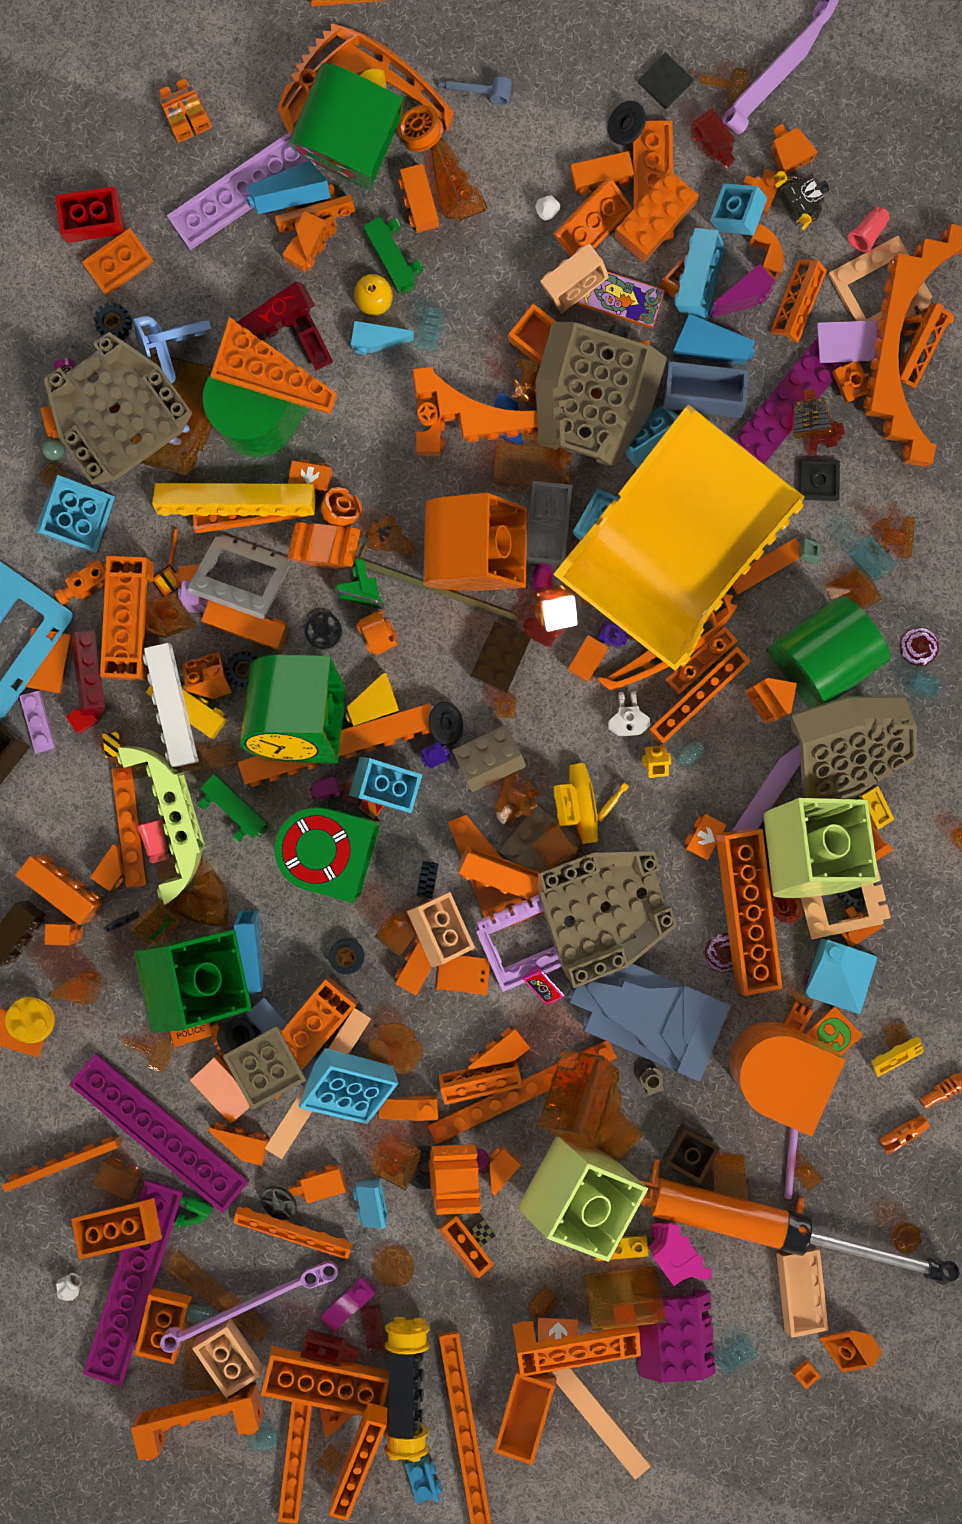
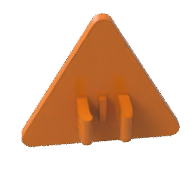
(332, 1420)

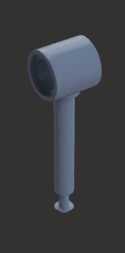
(499, 89)

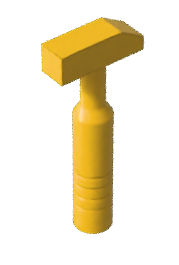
(611, 802)

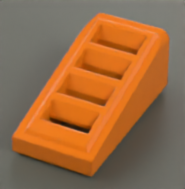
(669, 283)

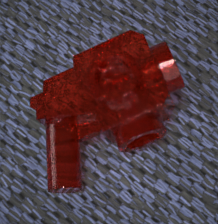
(829, 440)
(536, 631)

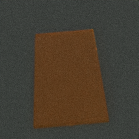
(730, 1176)
(194, 1373)

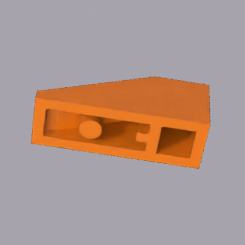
(410, 1108)

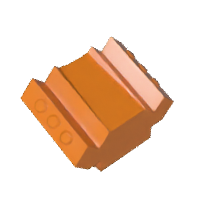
(323, 545)
(454, 1179)

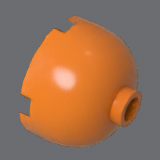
(340, 507)

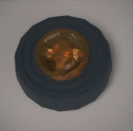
(342, 962)

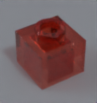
(345, 792)

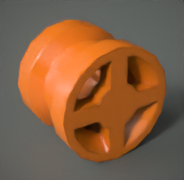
(427, 409)

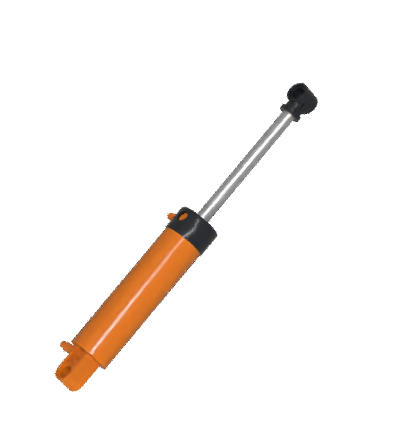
(767, 1225)

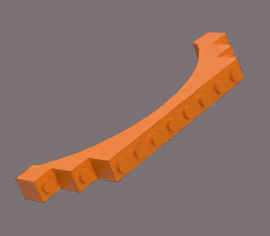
(885, 390)
(475, 418)

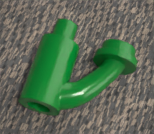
(194, 1205)

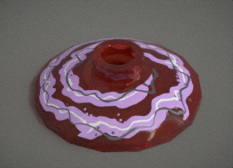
(910, 650)
(714, 950)

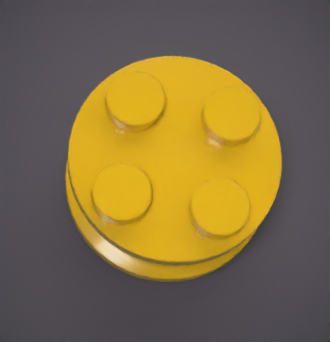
(30, 1020)

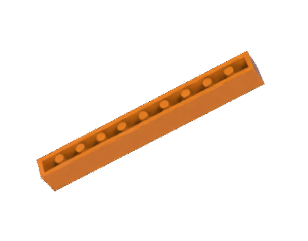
(353, 739)

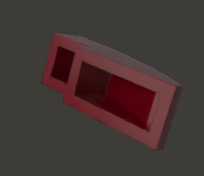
(312, 342)

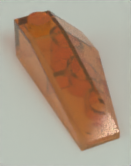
(453, 189)

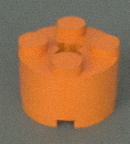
(378, 632)

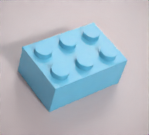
(385, 784)

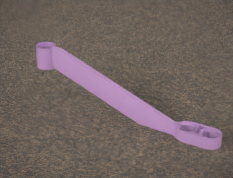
(737, 116)
(770, 790)
(178, 1335)

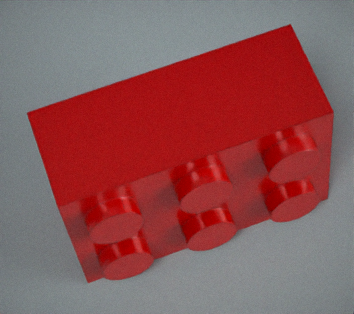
(90, 214)

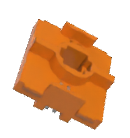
(851, 381)

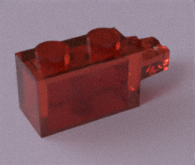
(714, 137)
(328, 1349)

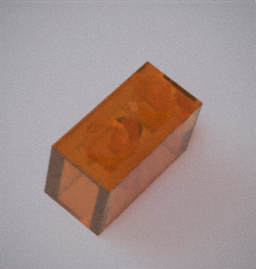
(118, 1178)

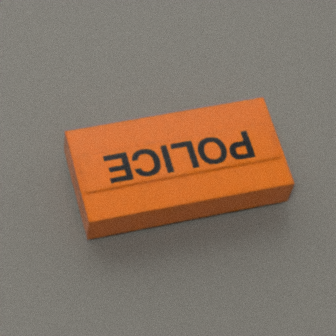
(190, 1035)

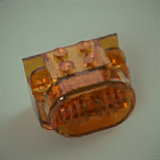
(582, 1099)

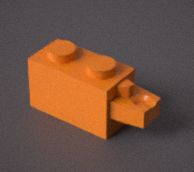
(320, 1184)

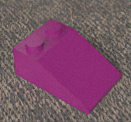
(746, 293)

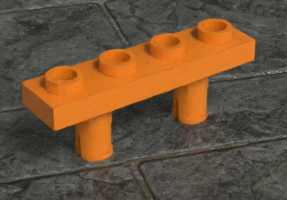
(332, 207)
(701, 660)

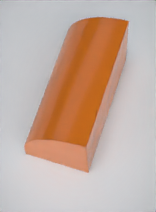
(588, 659)

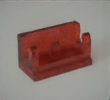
(374, 1327)

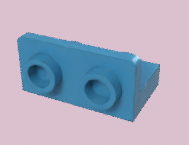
(423, 1480)

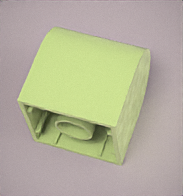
(820, 847)
(582, 1198)

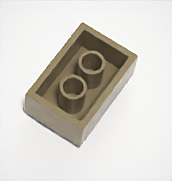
(489, 758)

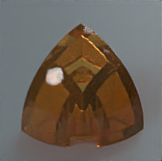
(204, 902)

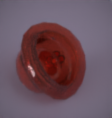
(786, 909)

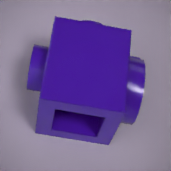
(612, 635)
(435, 755)

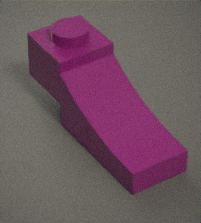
(348, 1302)

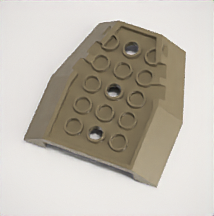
(574, 367)
(83, 416)
(842, 731)
(607, 940)

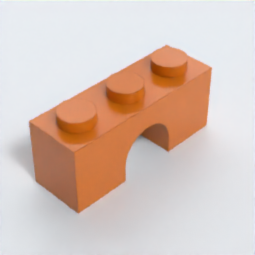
(430, 441)

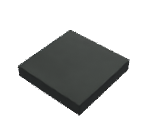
(665, 80)
(819, 479)

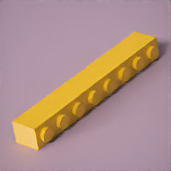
(234, 499)

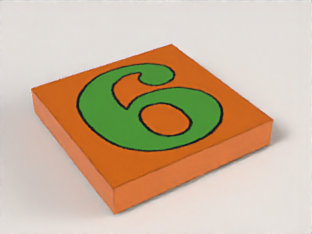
(835, 1030)

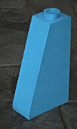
(288, 189)
(712, 343)
(249, 941)

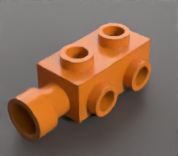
(88, 582)

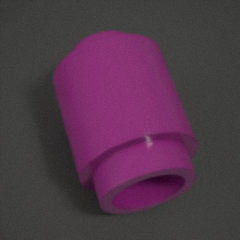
(542, 577)

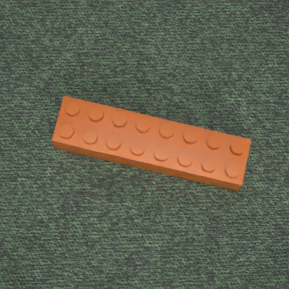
(749, 911)

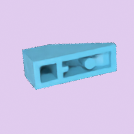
(374, 337)

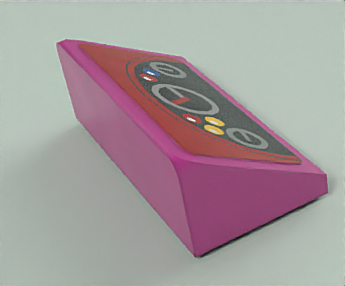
(542, 985)

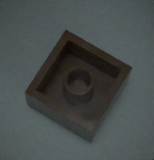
(691, 1153)

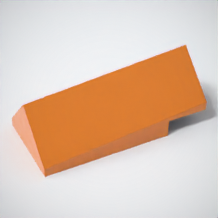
(772, 698)

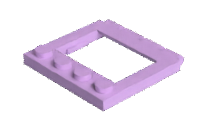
(512, 974)

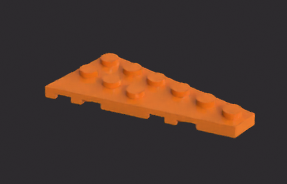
(261, 368)
(489, 898)

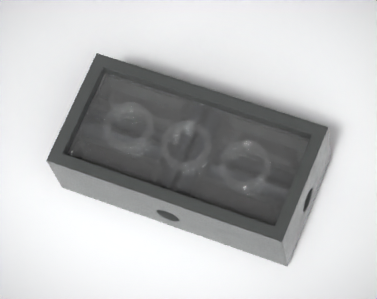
(548, 523)

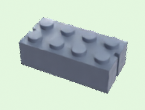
(706, 389)

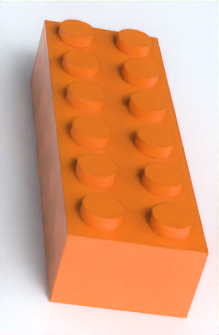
(323, 1385)

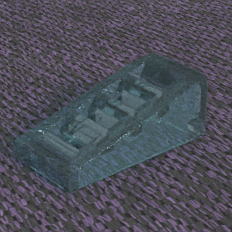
(439, 322)
(738, 1345)

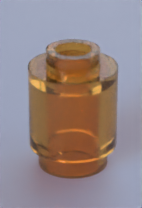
(541, 1303)

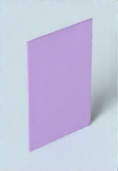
(846, 341)

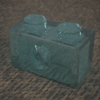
(872, 558)

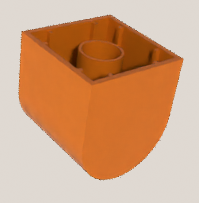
(474, 543)
(785, 1073)

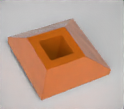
(206, 676)

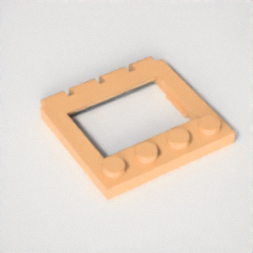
(866, 264)
(818, 921)

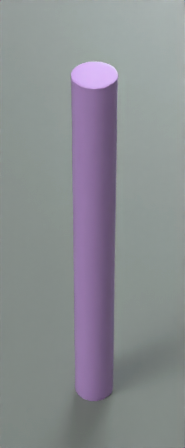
(790, 1163)

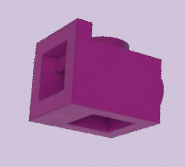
(325, 788)

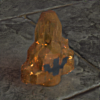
(388, 537)

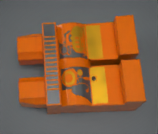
(181, 104)

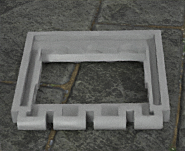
(233, 596)

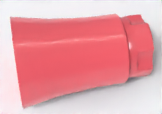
(869, 229)
(154, 840)

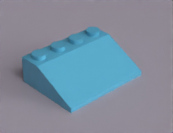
(348, 1086)

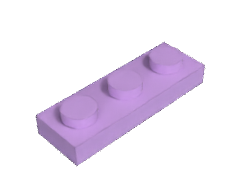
(37, 722)

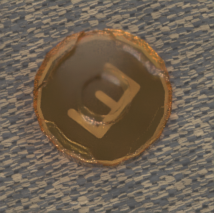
(394, 1260)

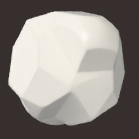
(547, 207)
(68, 1287)

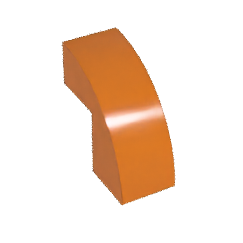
(774, 257)

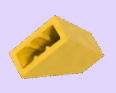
(373, 703)

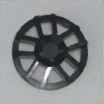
(121, 921)

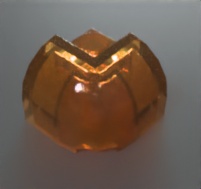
(396, 931)

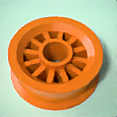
(420, 128)

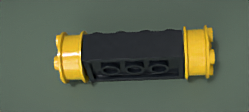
(406, 1345)

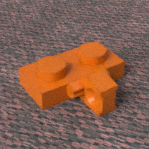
(766, 184)
(856, 936)

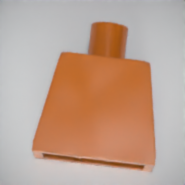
(791, 149)

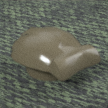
(652, 1080)

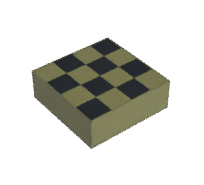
(482, 1232)

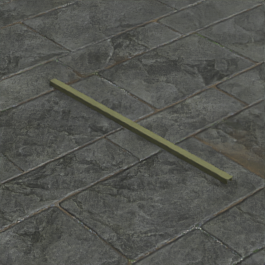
(458, 597)

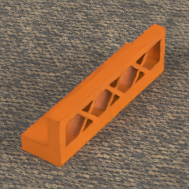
(803, 299)
(919, 344)
(480, 1083)

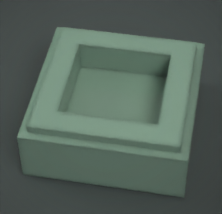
(809, 550)

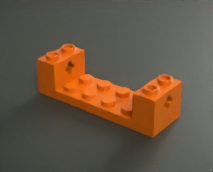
(125, 618)
(318, 1020)
(572, 1350)
(150, 1425)

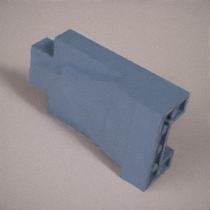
(653, 1018)

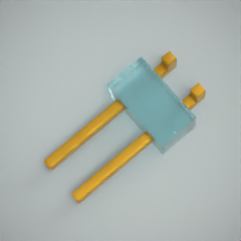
(363, 540)

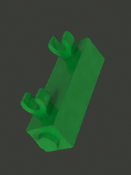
(389, 255)
(235, 806)

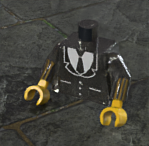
(801, 197)

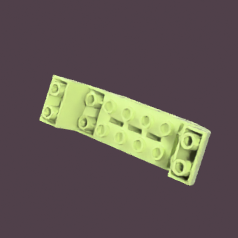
(168, 780)

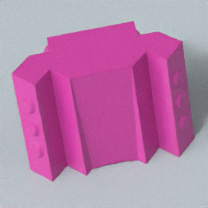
(676, 1254)

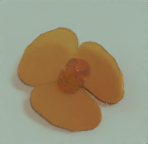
(400, 1047)

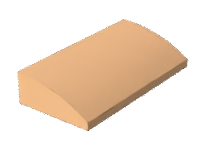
(802, 1293)

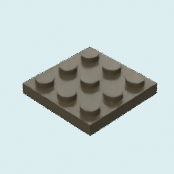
(519, 847)
(264, 1067)

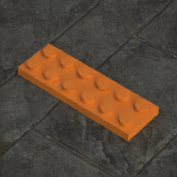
(652, 159)

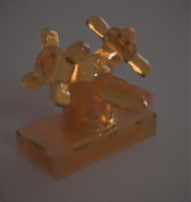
(526, 389)
(895, 536)
(517, 797)

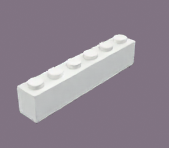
(170, 704)

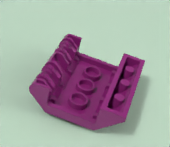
(677, 1347)

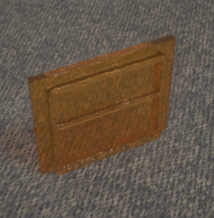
(624, 1298)

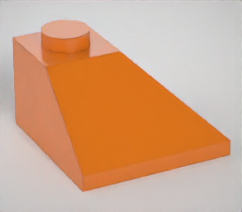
(852, 1350)

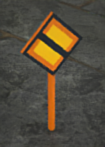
(165, 579)

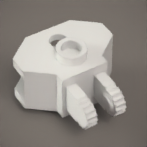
(628, 715)

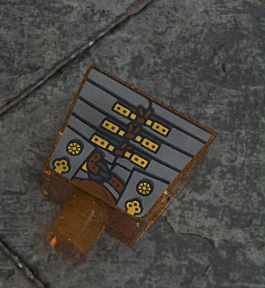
(811, 416)

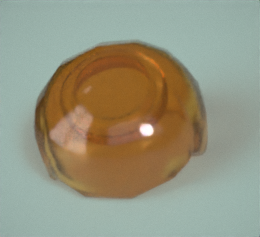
(901, 1242)

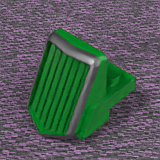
(361, 589)

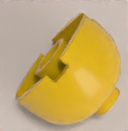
(373, 294)

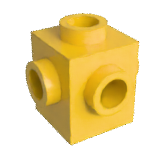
(656, 761)

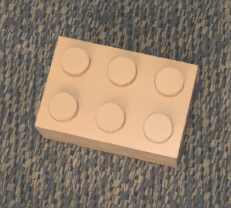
(574, 278)
(440, 929)
(227, 1357)

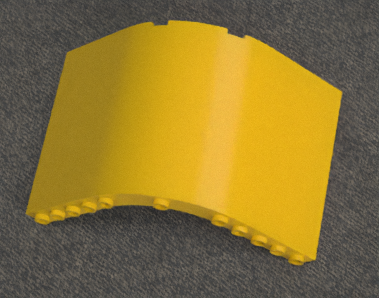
(680, 536)

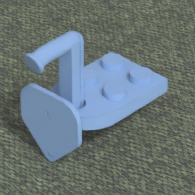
(158, 337)

